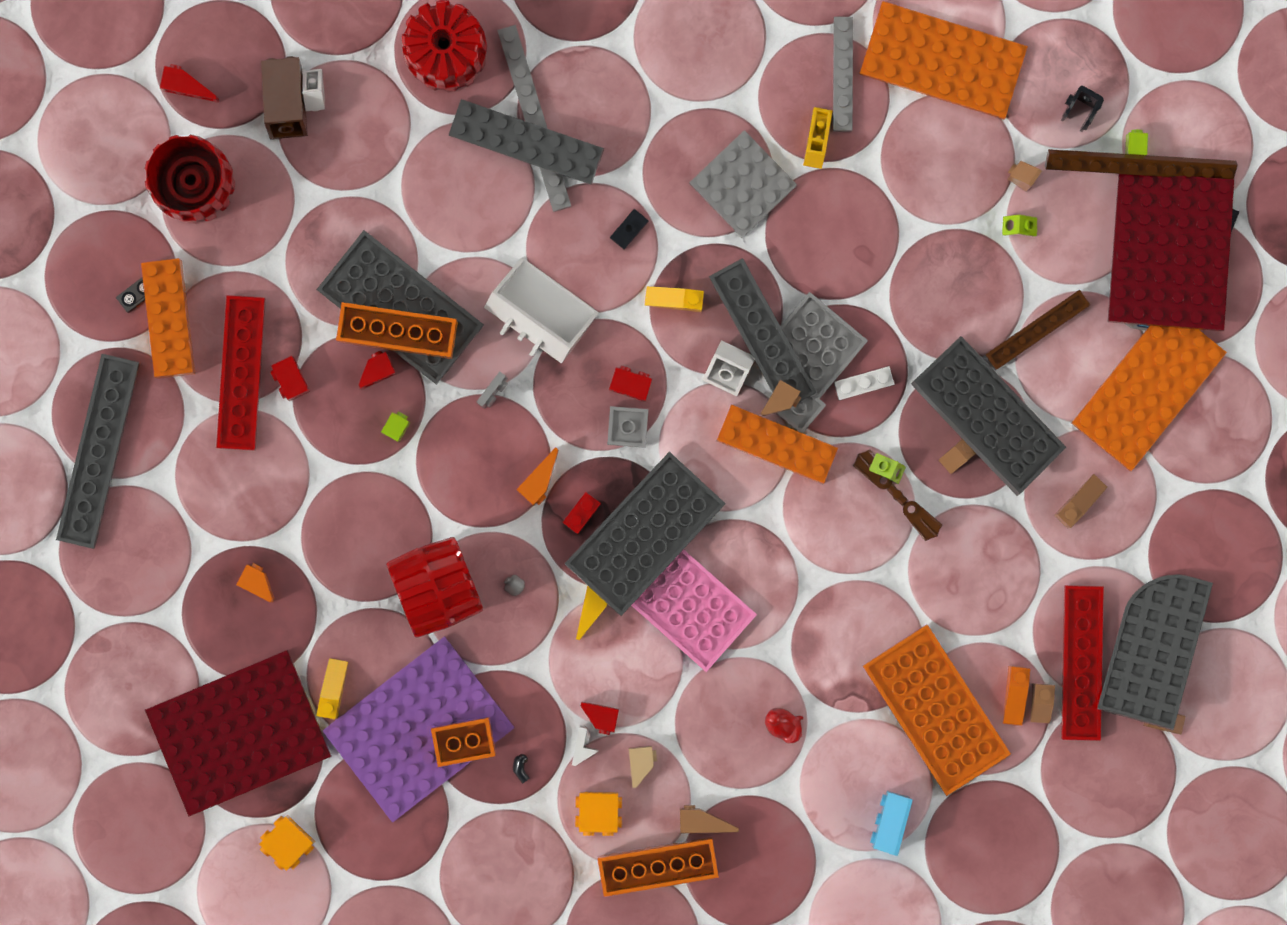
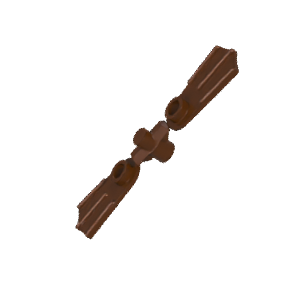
(922, 521)

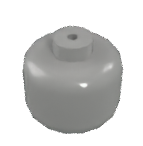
(514, 585)

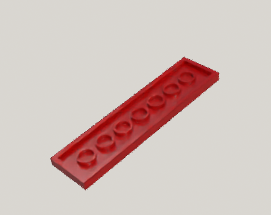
(240, 373)
(1082, 662)

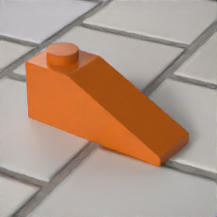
(538, 481)
(1016, 695)

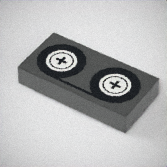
(132, 296)

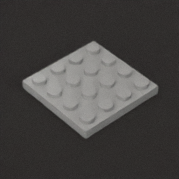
(743, 184)
(821, 341)

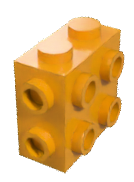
(598, 813)
(286, 843)

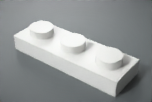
(864, 383)

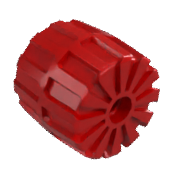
(446, 67)
(173, 165)
(434, 587)

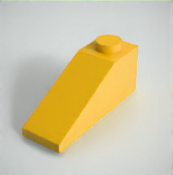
(817, 138)
(674, 298)
(592, 608)
(332, 689)

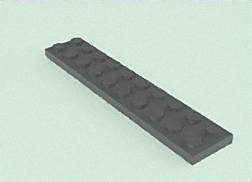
(98, 451)

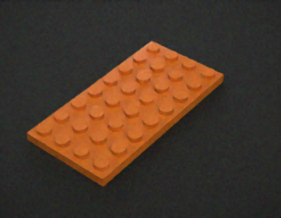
(943, 60)
(1147, 391)
(936, 710)

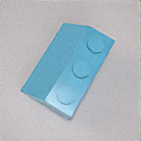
(891, 822)

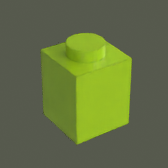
(1136, 142)
(396, 426)

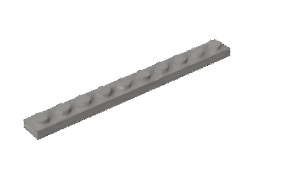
(531, 108)

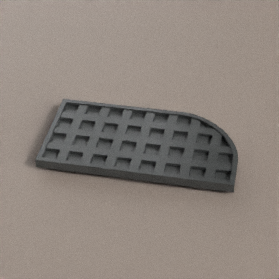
(1155, 650)

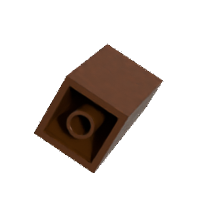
(283, 98)

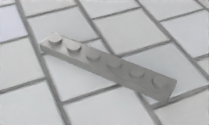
(842, 74)

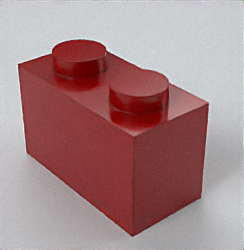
(290, 378)
(630, 383)
(581, 513)

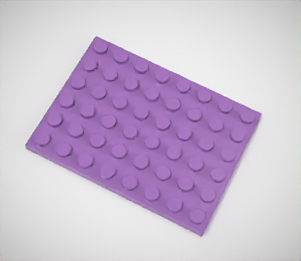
(390, 734)

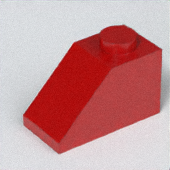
(376, 370)
(601, 717)

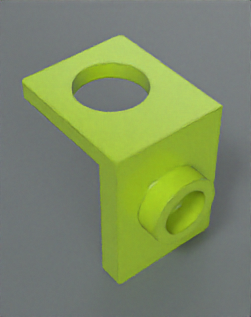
(1022, 225)
(887, 468)

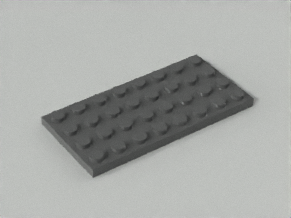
(380, 279)
(988, 416)
(645, 533)

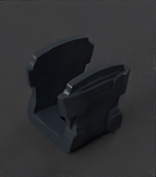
(1089, 98)

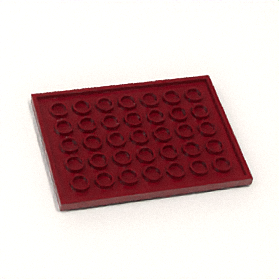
(1171, 251)
(238, 733)

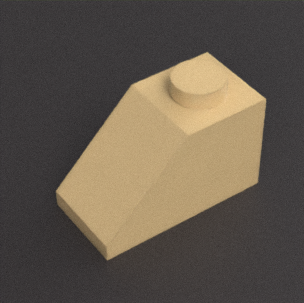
(641, 763)

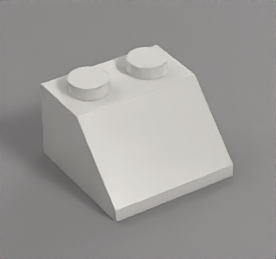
(728, 368)

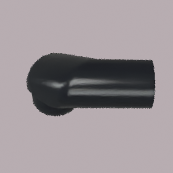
(518, 767)

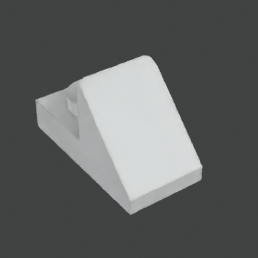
(582, 753)

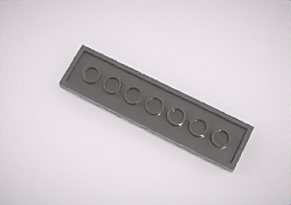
(526, 142)
(760, 328)

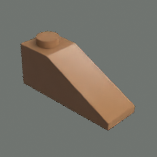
(1080, 501)
(699, 821)

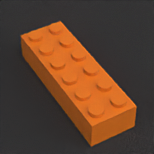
(168, 318)
(396, 330)
(777, 444)
(657, 866)

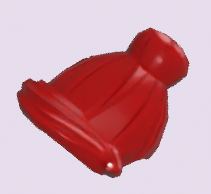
(784, 725)

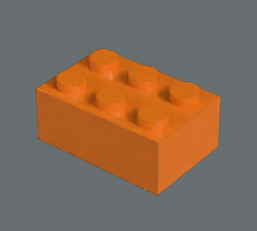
(463, 742)

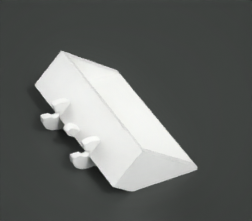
(540, 310)

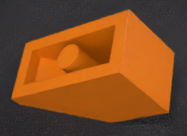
(256, 582)

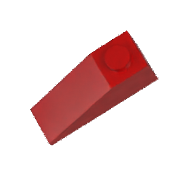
(179, 82)

